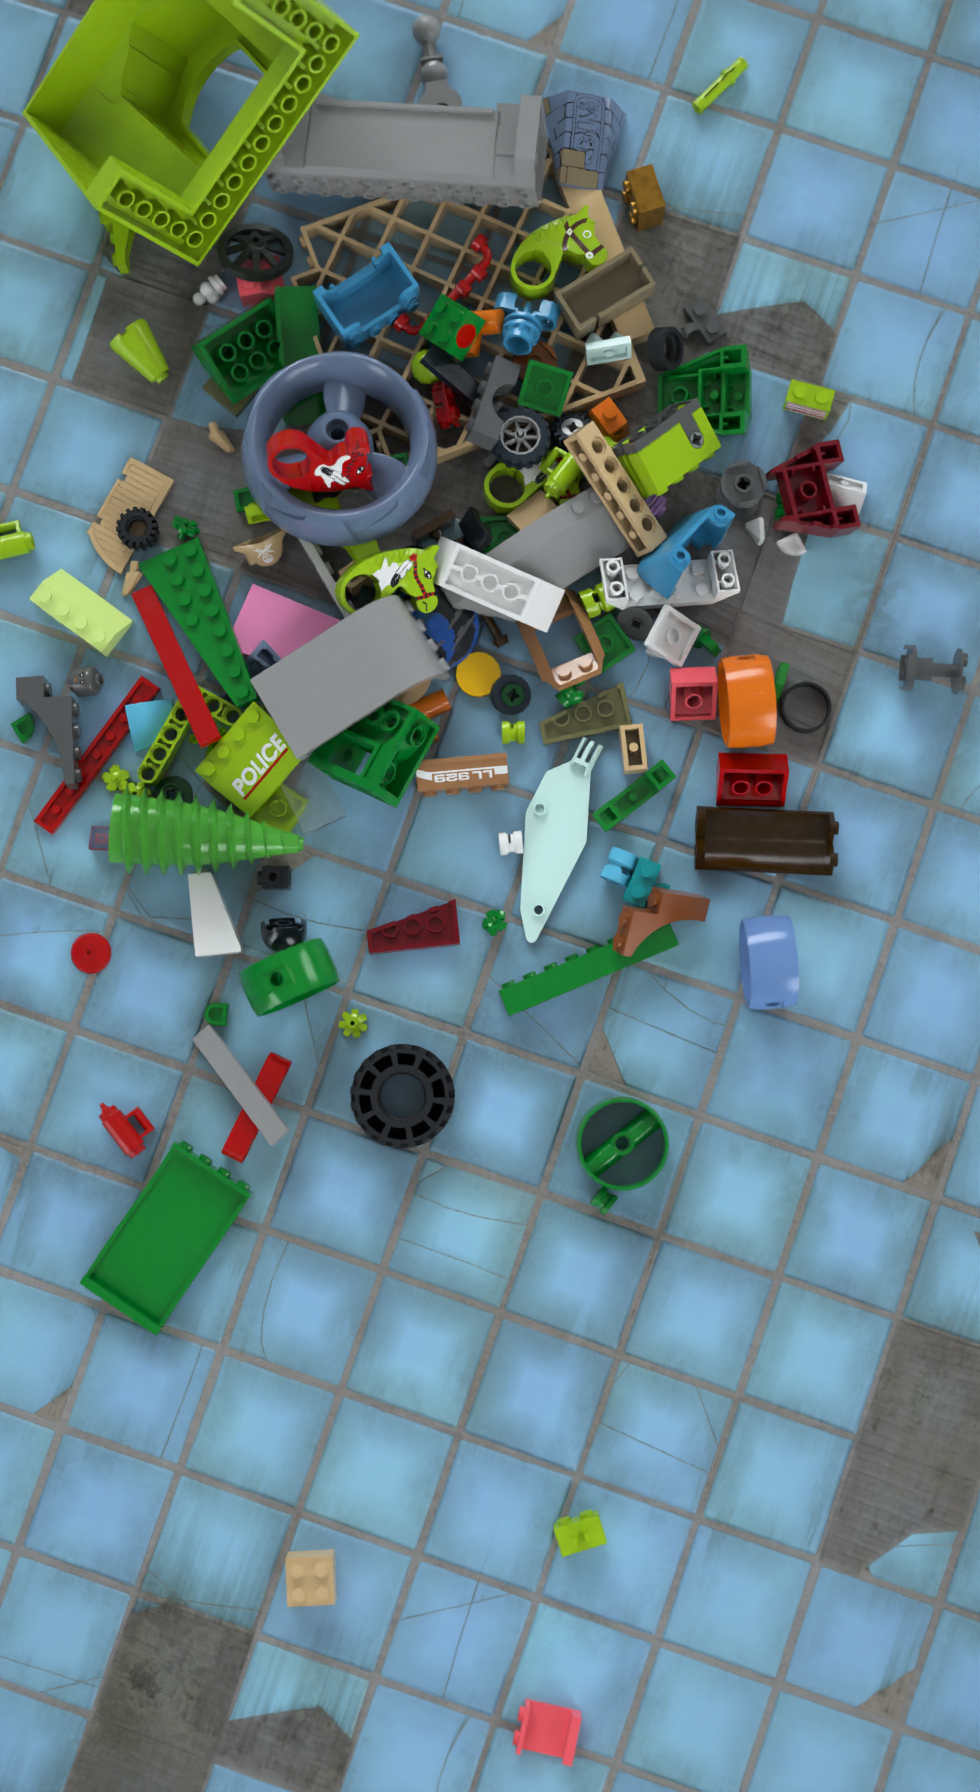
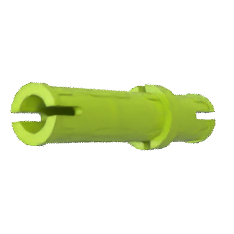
(726, 78)

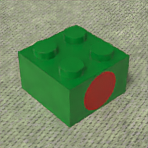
(452, 327)

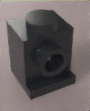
(283, 878)

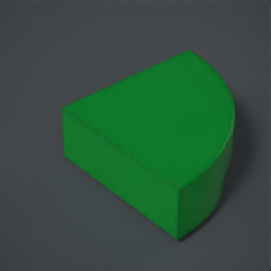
(24, 727)

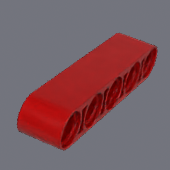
(244, 1129)

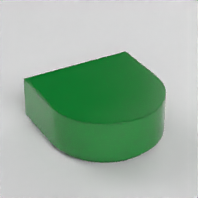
(217, 1014)

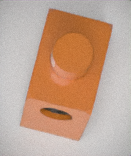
(609, 420)

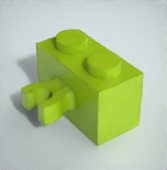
(579, 1532)

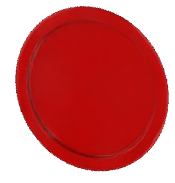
(90, 953)

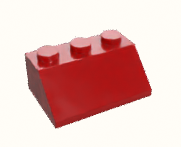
(751, 779)

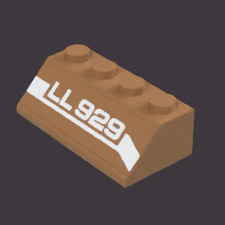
(462, 773)

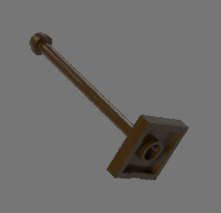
(434, 530)

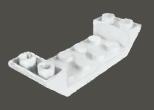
(700, 583)
(496, 584)

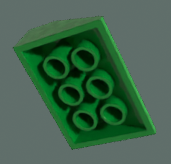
(242, 351)

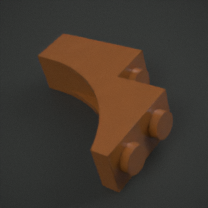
(663, 908)

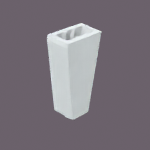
(211, 921)

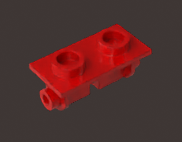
(449, 412)

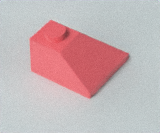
(253, 292)

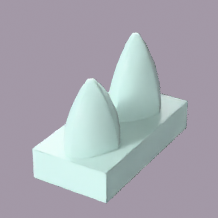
(603, 351)

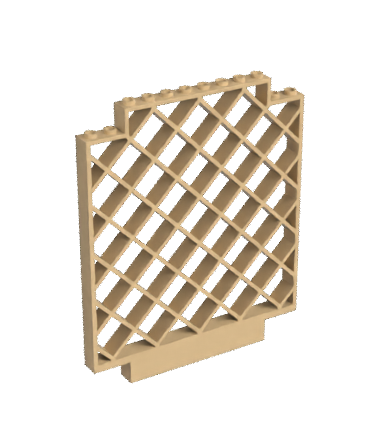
(632, 323)

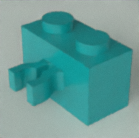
(642, 882)

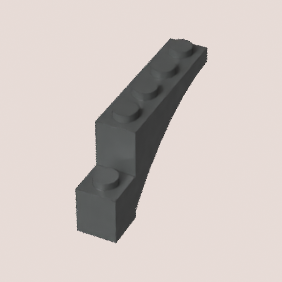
(60, 717)

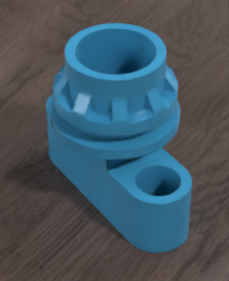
(524, 325)

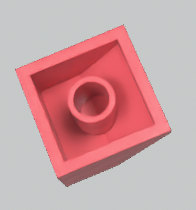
(693, 693)

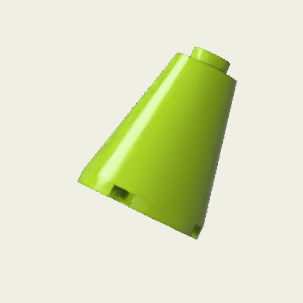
(141, 351)

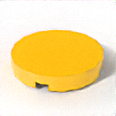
(477, 674)

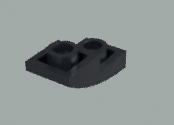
(476, 532)

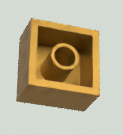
(643, 198)

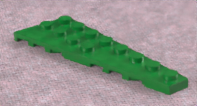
(193, 597)

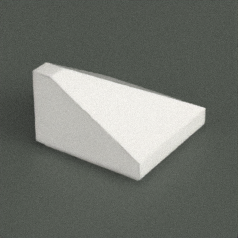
(756, 530)

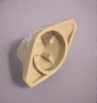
(264, 549)

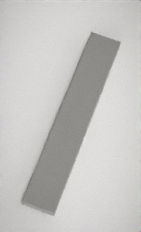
(241, 1085)

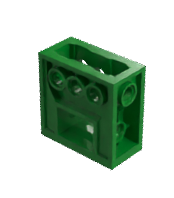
(393, 752)

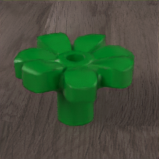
(185, 527)

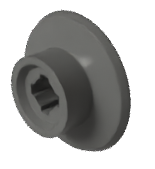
(635, 623)

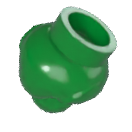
(570, 695)

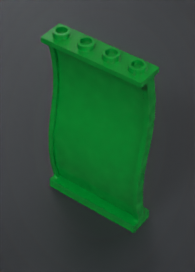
(166, 1237)

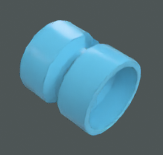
(619, 866)

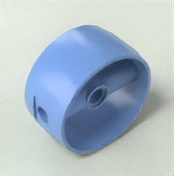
(768, 962)

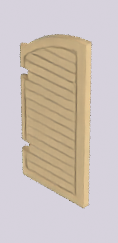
(141, 488)

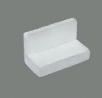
(847, 491)

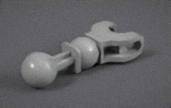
(433, 70)

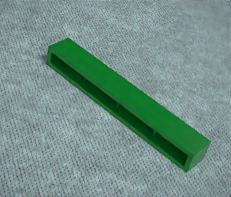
(580, 971)

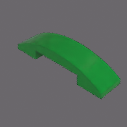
(634, 796)

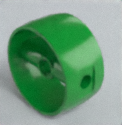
(289, 977)
(607, 1153)

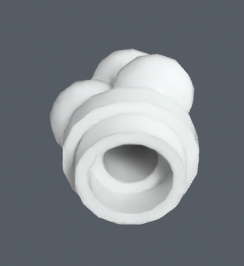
(210, 290)

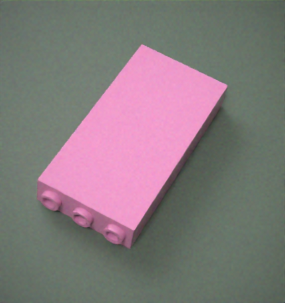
(278, 621)

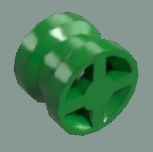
(603, 1200)

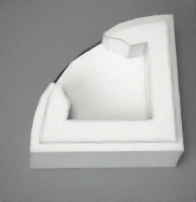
(792, 545)

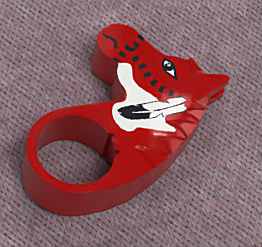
(322, 469)

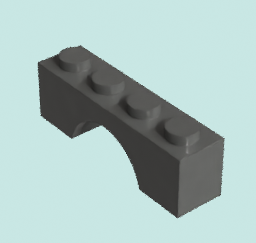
(485, 424)

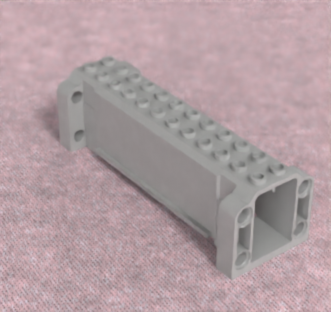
(417, 152)

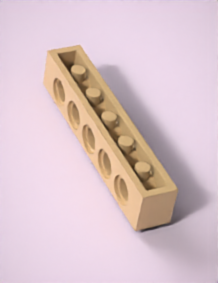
(615, 489)

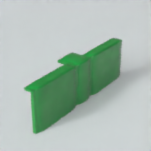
(295, 328)

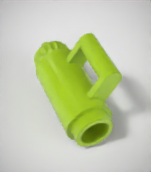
(562, 476)
(16, 543)

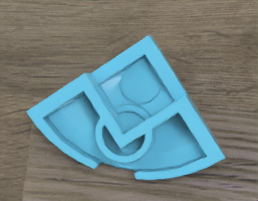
(146, 721)

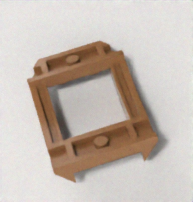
(574, 670)

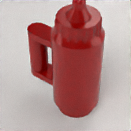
(122, 1130)

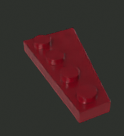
(418, 931)

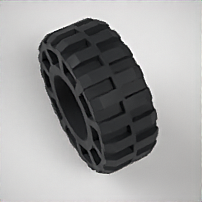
(368, 1105)

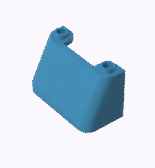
(669, 559)

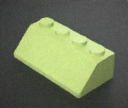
(81, 611)

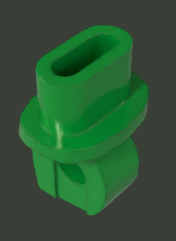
(704, 640)

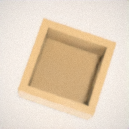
(311, 1578)

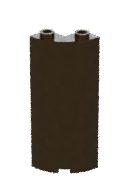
(765, 840)

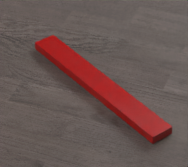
(176, 666)
(95, 757)

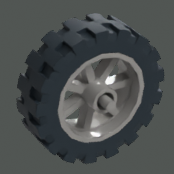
(533, 455)

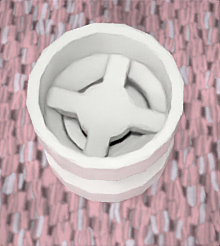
(510, 843)

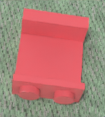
(547, 1730)

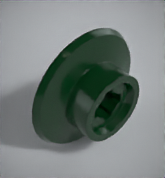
(174, 783)

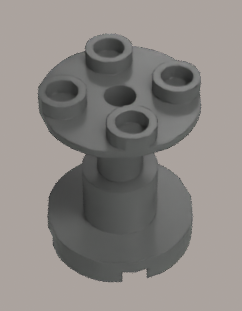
(741, 489)
(923, 668)

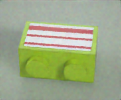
(808, 399)

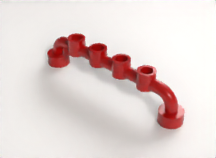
(463, 287)

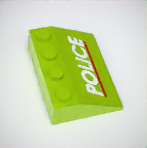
(249, 760)

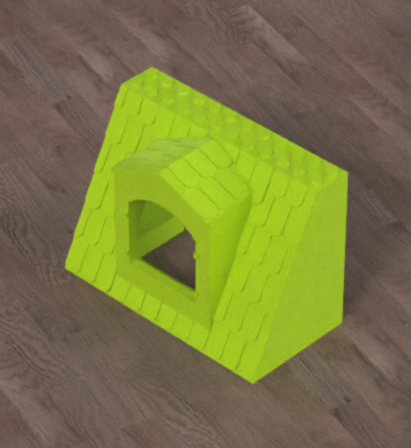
(126, 96)

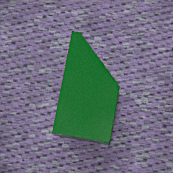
(780, 678)

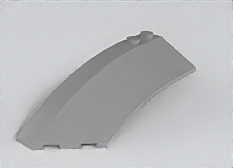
(557, 547)

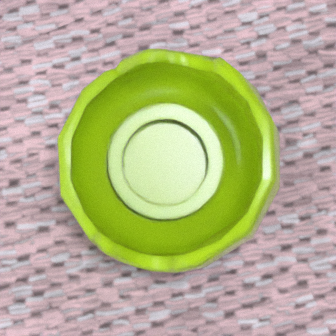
(420, 372)

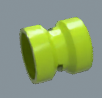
(513, 732)

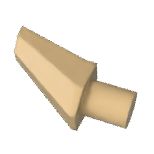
(220, 438)
(131, 578)

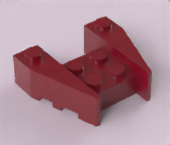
(808, 495)

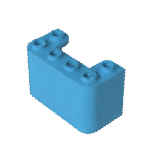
(369, 298)

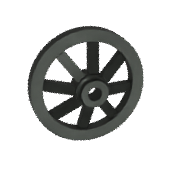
(255, 248)

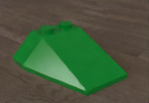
(719, 383)

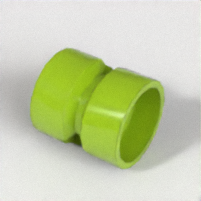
(587, 599)

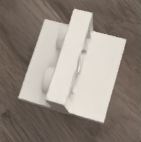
(671, 636)

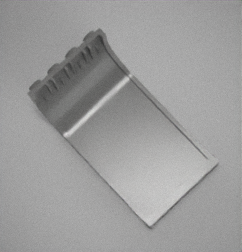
(348, 673)

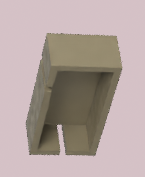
(605, 293)

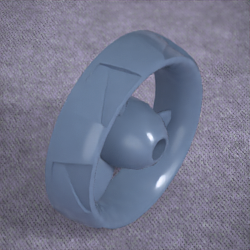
(345, 382)

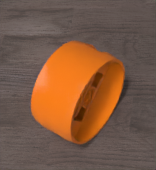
(746, 701)

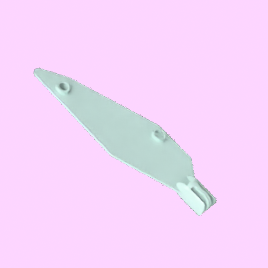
(555, 835)

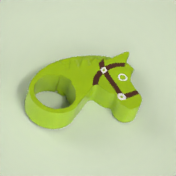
(560, 240)

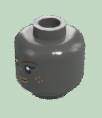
(85, 681)

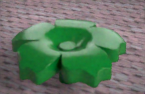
(494, 922)

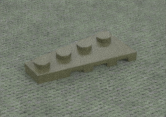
(590, 717)

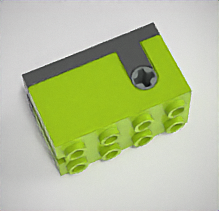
(667, 447)

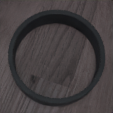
(812, 685)

